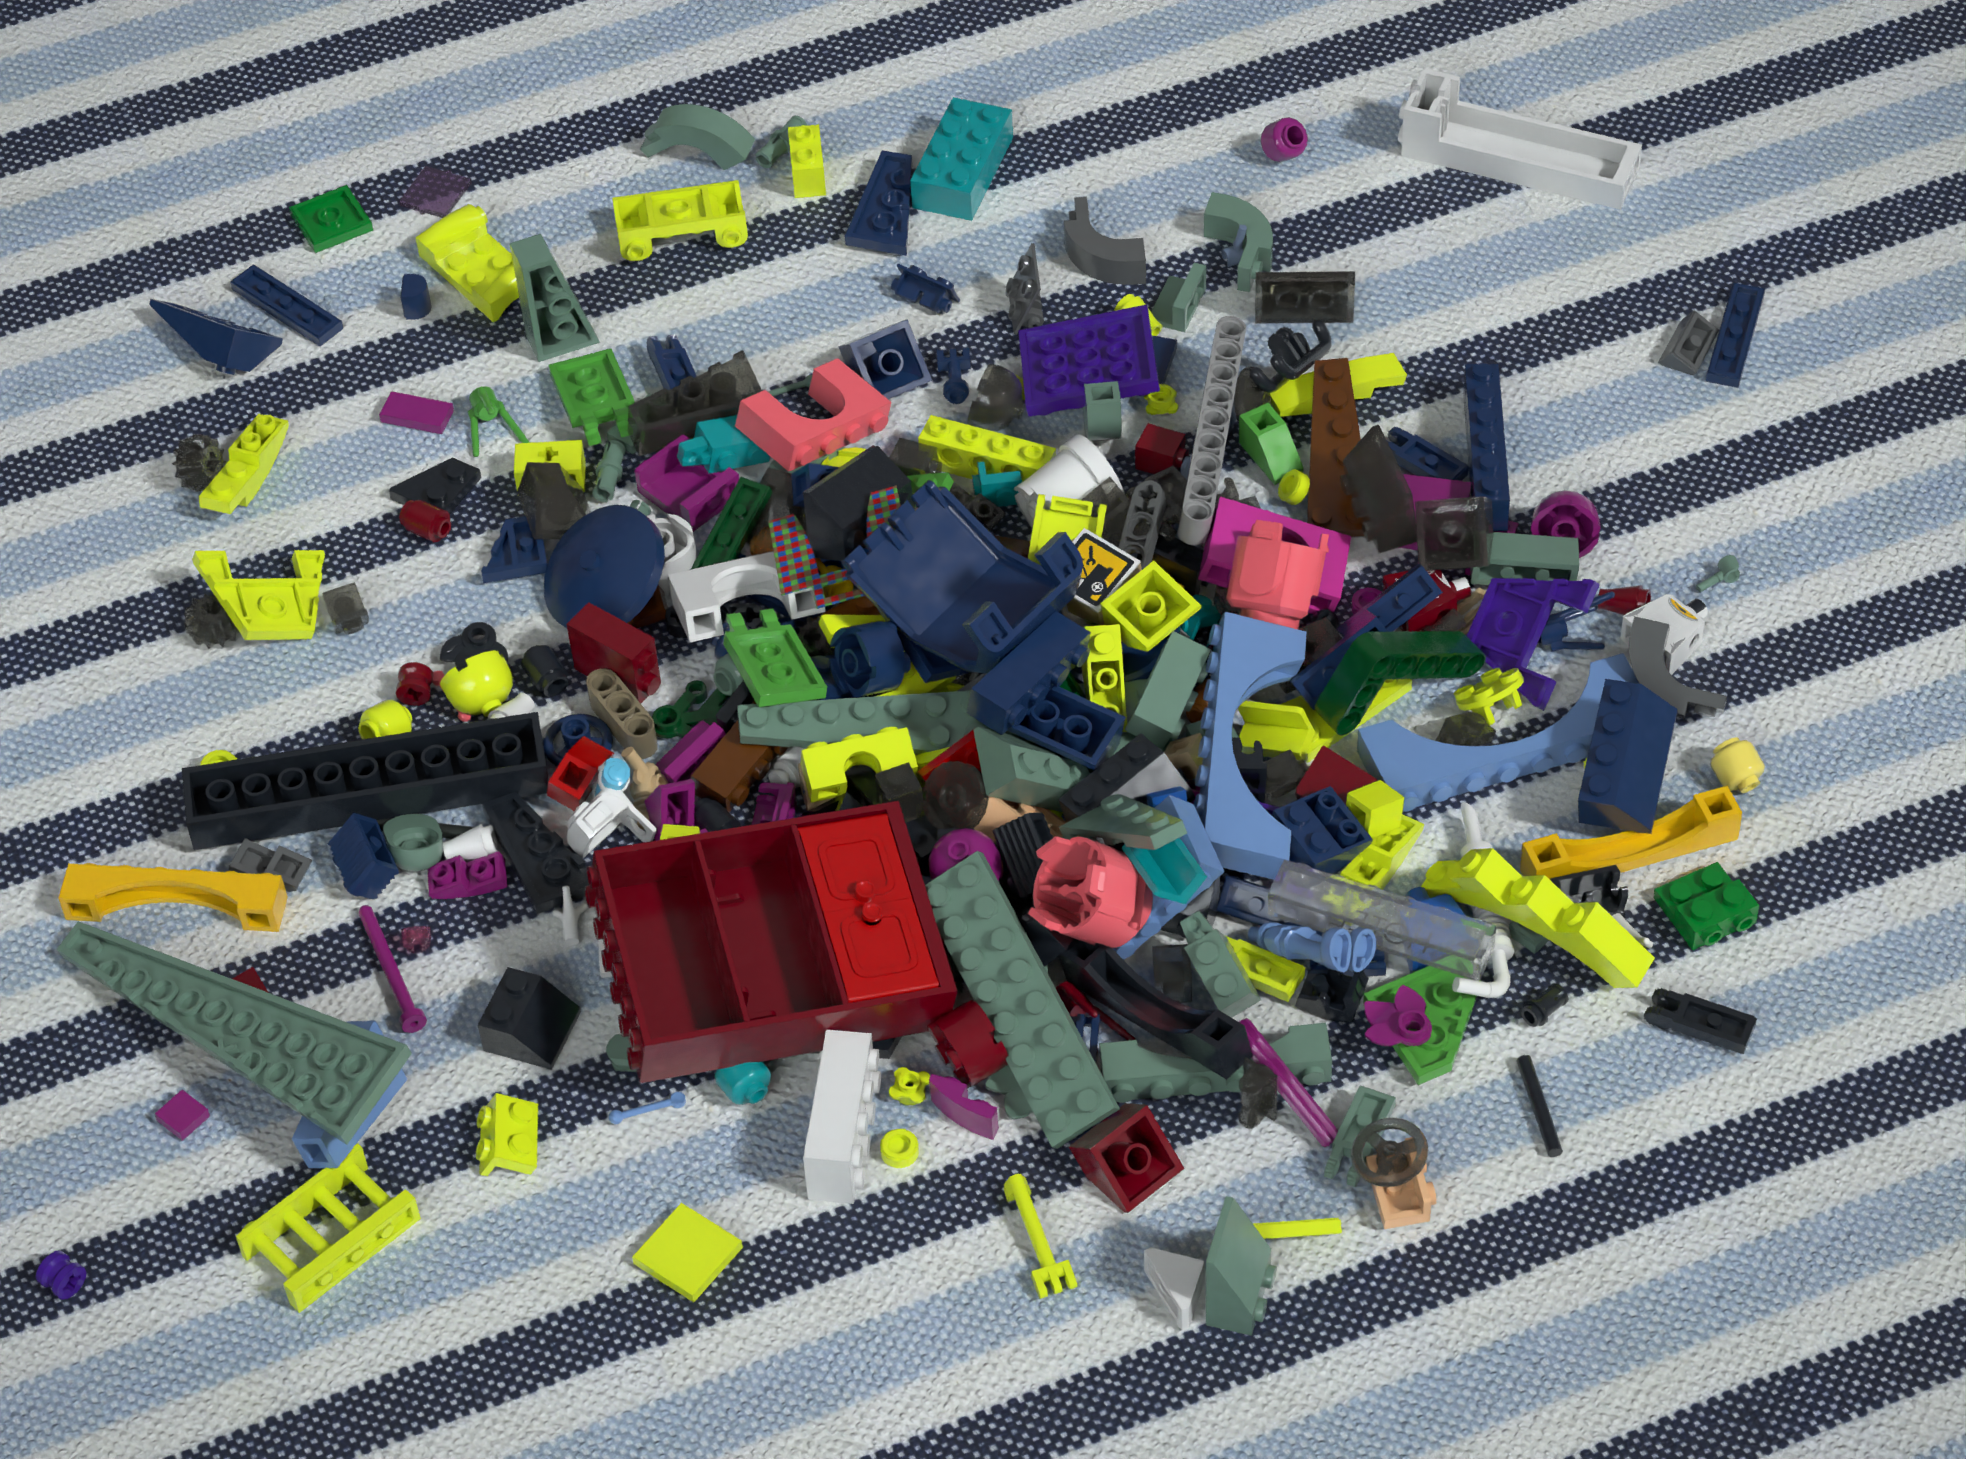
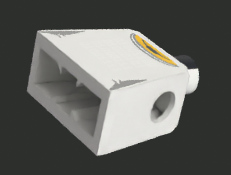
(1685, 626)

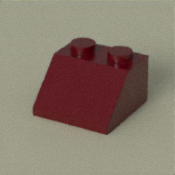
(1127, 1156)

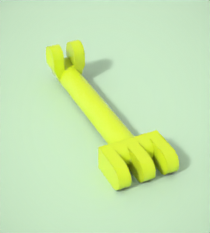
(1017, 1189)

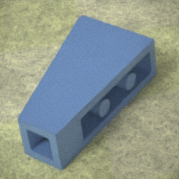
(324, 1150)

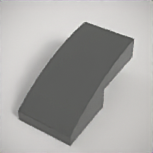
(258, 859)

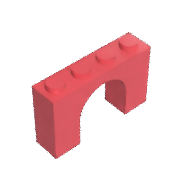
(799, 440)

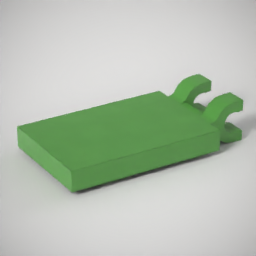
(593, 392)
(772, 661)

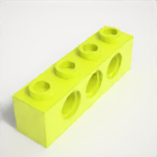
(964, 445)

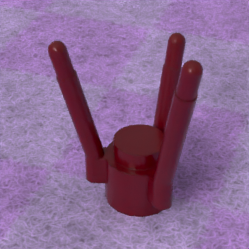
(1078, 1003)

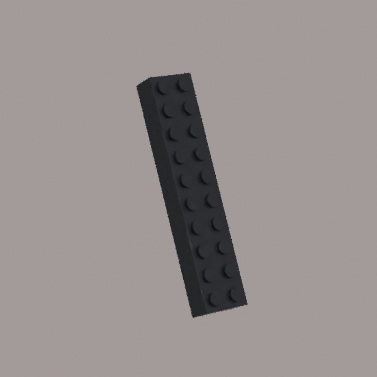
(365, 777)

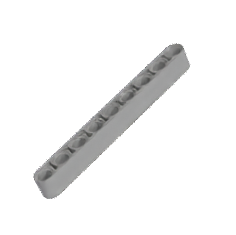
(1212, 431)

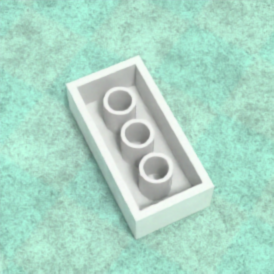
(841, 1117)

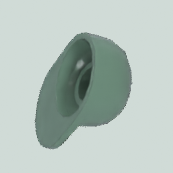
(414, 841)

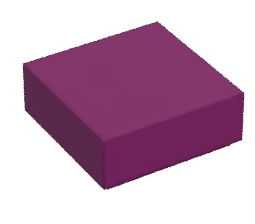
(182, 1115)

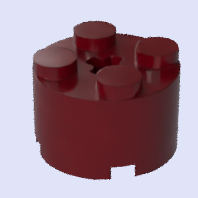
(968, 1043)

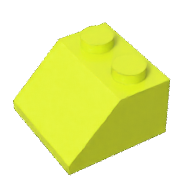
(1148, 608)

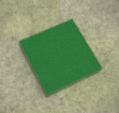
(331, 219)

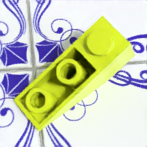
(1104, 669)

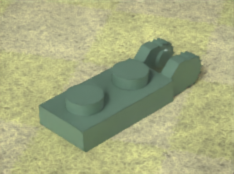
(1365, 1108)

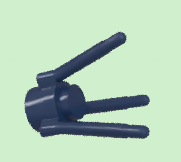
(1557, 628)

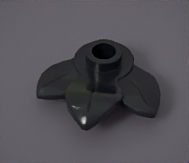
(465, 646)

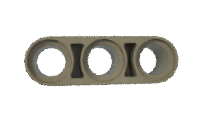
(621, 712)

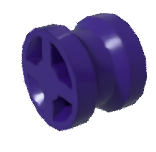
(61, 1275)

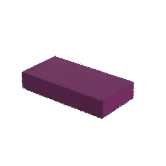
(416, 412)

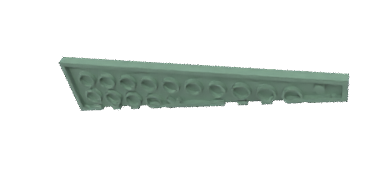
(931, 719)

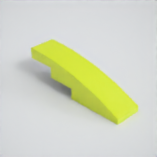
(1365, 372)
(1384, 855)

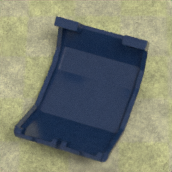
(956, 584)

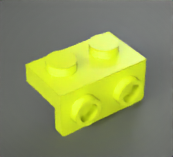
(507, 1135)

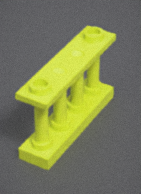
(349, 1252)

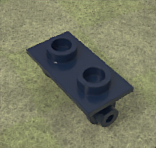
(915, 281)

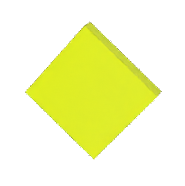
(687, 1252)

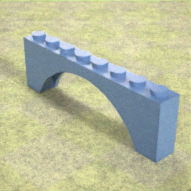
(1243, 661)
(1435, 770)

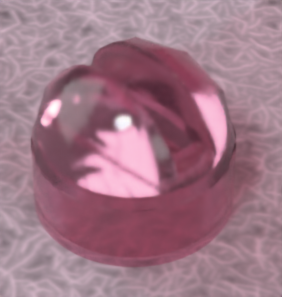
(415, 936)

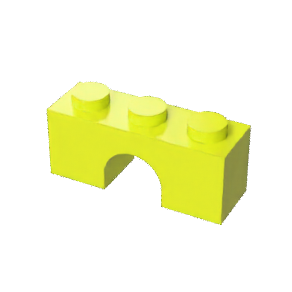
(826, 763)

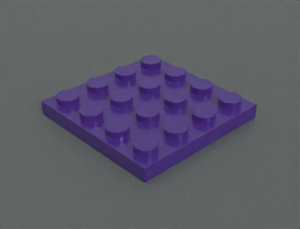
(1085, 351)

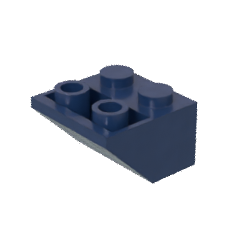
(1322, 831)

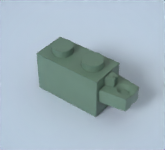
(1218, 966)

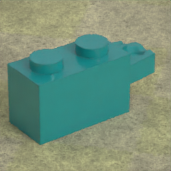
(720, 446)

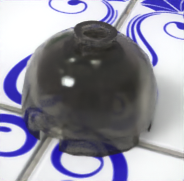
(997, 400)

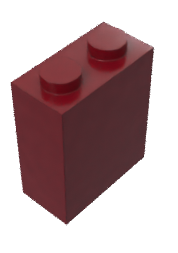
(607, 642)

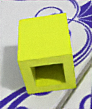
(1376, 807)

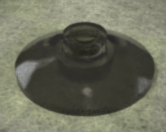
(1248, 394)

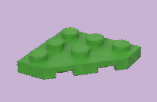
(1444, 1008)

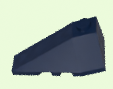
(218, 339)

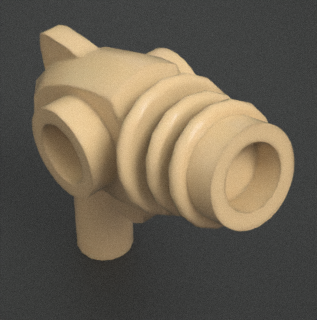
(646, 780)

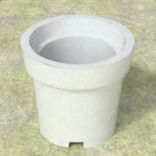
(1069, 474)

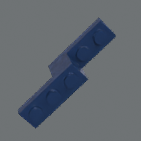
(1381, 614)

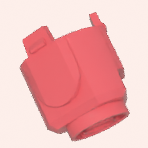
(1275, 577)
(1089, 892)

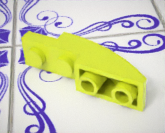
(248, 465)

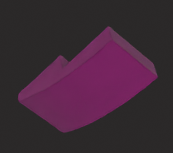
(460, 879)
(952, 1099)

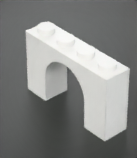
(702, 591)

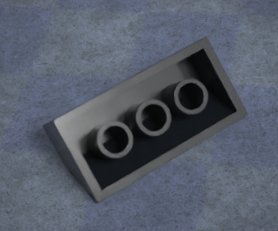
(839, 502)

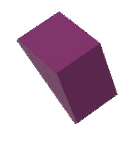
(671, 805)

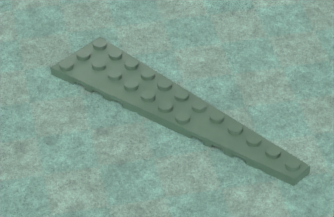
(290, 1051)

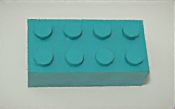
(962, 159)

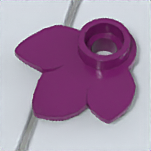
(1393, 1020)

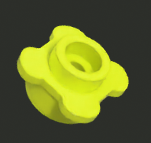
(1162, 401)
(909, 1094)

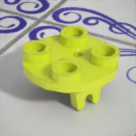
(1491, 689)

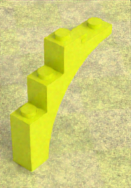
(1535, 902)

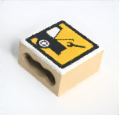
(1102, 574)

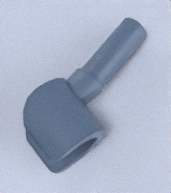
(1234, 253)

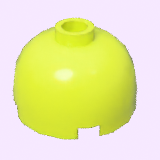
(480, 685)

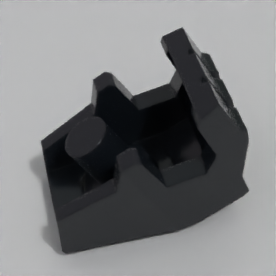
(1332, 994)

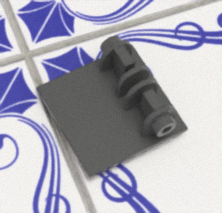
(1025, 293)

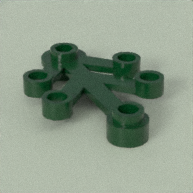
(676, 721)

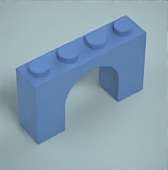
(1201, 849)

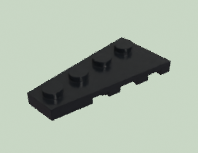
(535, 853)

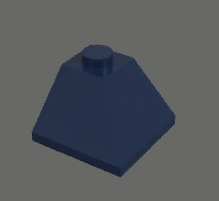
(888, 359)

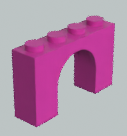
(1236, 519)

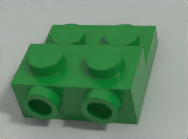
(1707, 905)

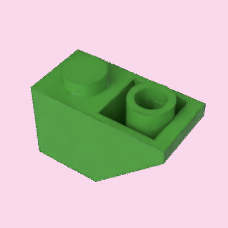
(1268, 442)

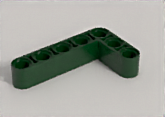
(1392, 656)

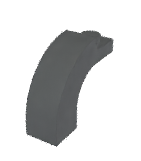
(1100, 256)
(1646, 654)

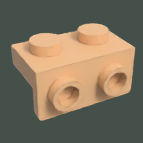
(1404, 1203)

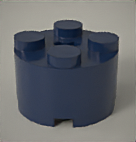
(868, 659)

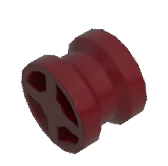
(414, 684)

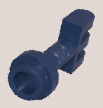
(955, 389)

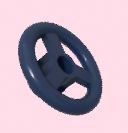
(573, 729)

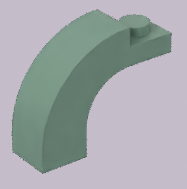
(702, 128)
(1222, 221)
(1102, 411)

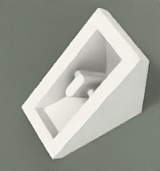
(1177, 1281)

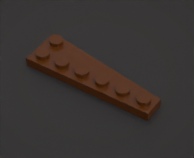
(1332, 438)

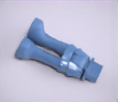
(1334, 950)

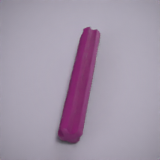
(1291, 1088)

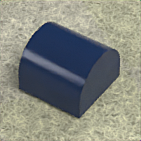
(415, 297)

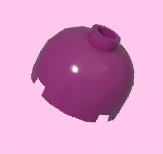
(1569, 516)
(959, 845)

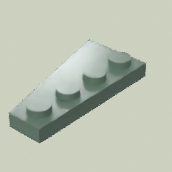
(1126, 821)

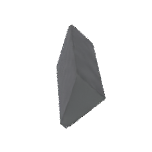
(1689, 344)

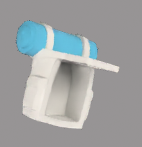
(606, 811)

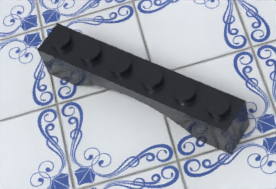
(1200, 1034)

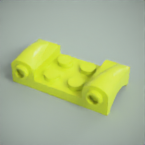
(677, 213)
(471, 260)

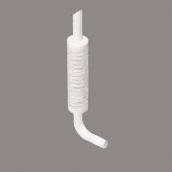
(1503, 943)

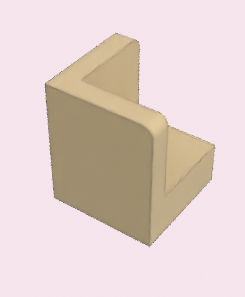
(1184, 755)

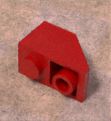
(577, 773)

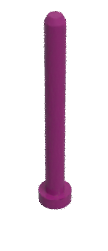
(412, 1018)

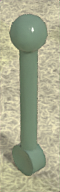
(791, 387)

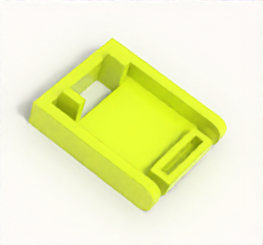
(1064, 516)

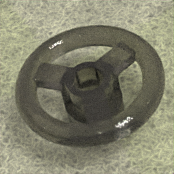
(1395, 1169)

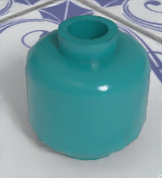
(744, 1082)

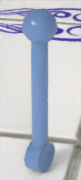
(676, 1100)

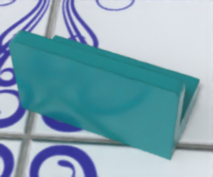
(1168, 871)

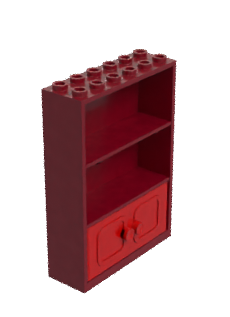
(767, 940)

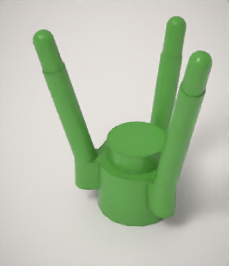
(486, 407)

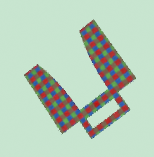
(796, 559)

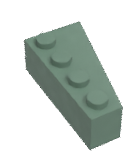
(548, 304)

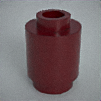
(425, 520)

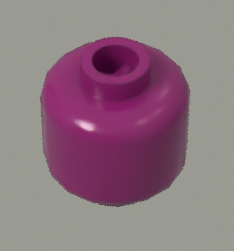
(1284, 139)

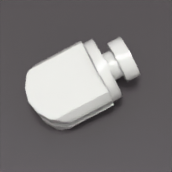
(787, 767)

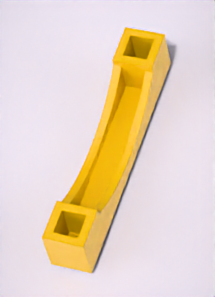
(1698, 825)
(97, 890)

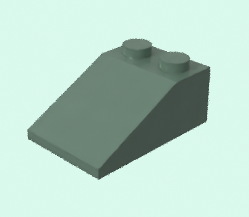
(1237, 1272)

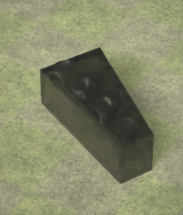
(676, 411)

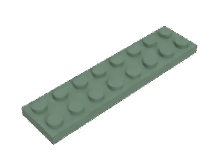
(1019, 1001)

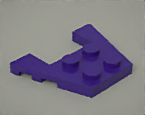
(1514, 619)

